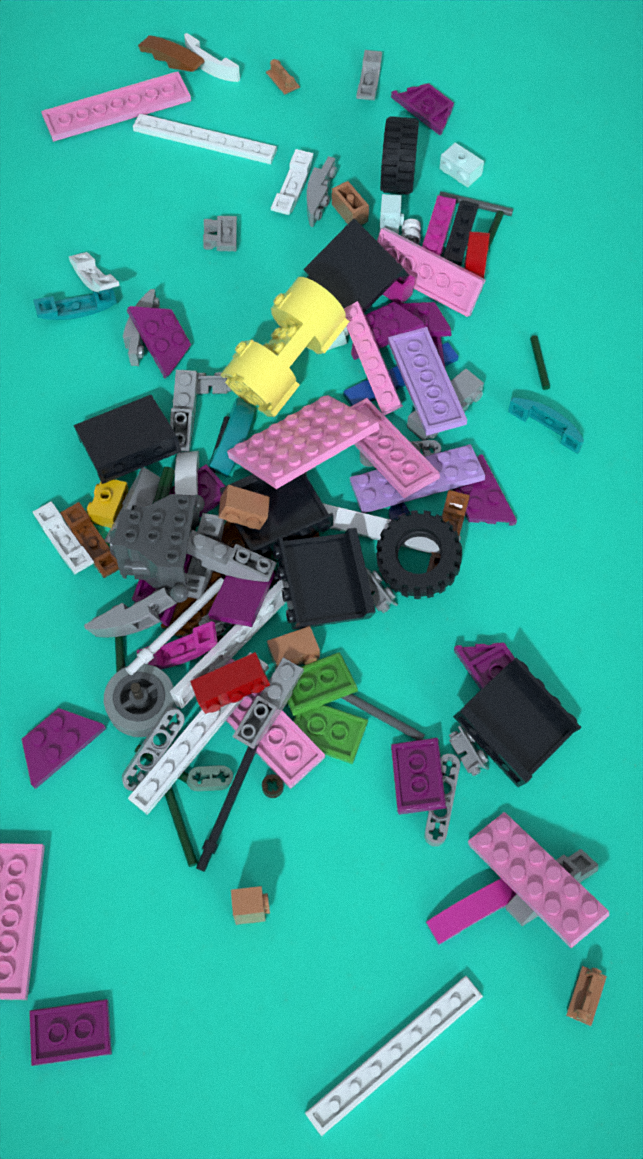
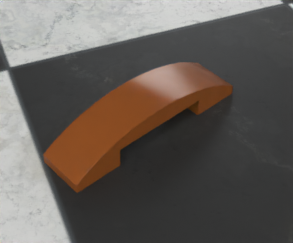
(454, 512)
(90, 539)

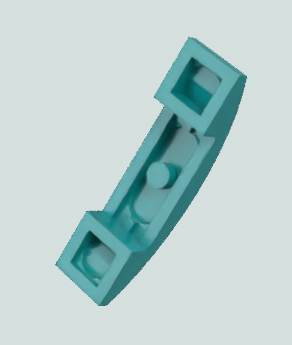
(74, 307)
(550, 418)
(235, 432)

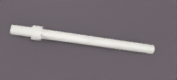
(146, 655)

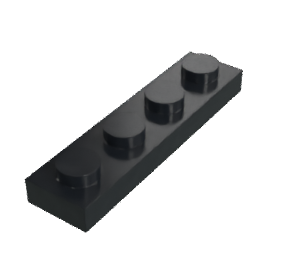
(460, 231)

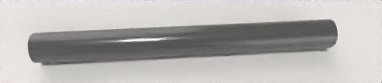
(482, 205)
(383, 716)

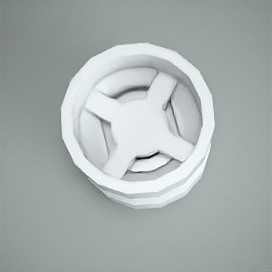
(411, 230)

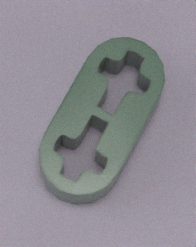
(209, 772)

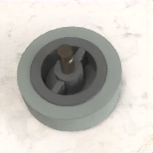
(138, 699)

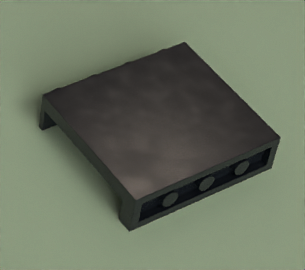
(355, 267)
(127, 438)
(292, 513)
(324, 580)
(517, 721)

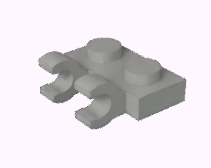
(226, 233)

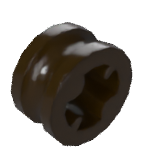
(270, 778)

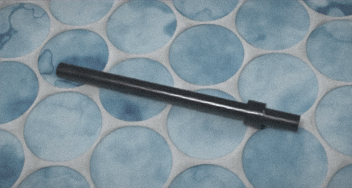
(210, 846)

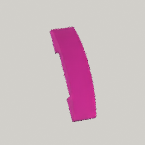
(185, 648)
(470, 910)

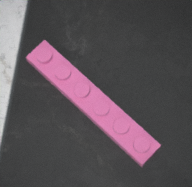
(372, 359)

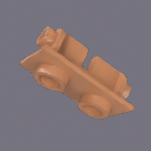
(281, 77)
(586, 995)

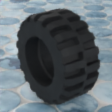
(399, 155)
(419, 526)

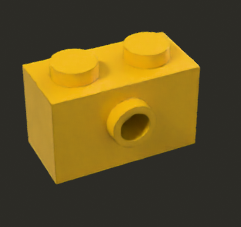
(107, 502)

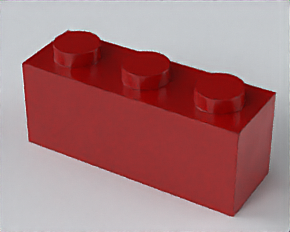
(230, 683)

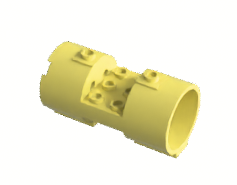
(307, 319)

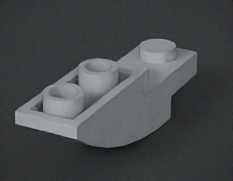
(318, 190)
(131, 336)
(184, 407)
(140, 494)
(230, 561)
(129, 620)
(269, 704)
(577, 865)

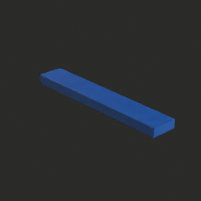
(364, 390)

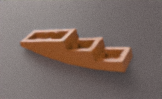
(173, 53)

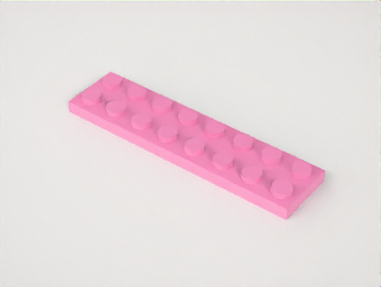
(115, 106)

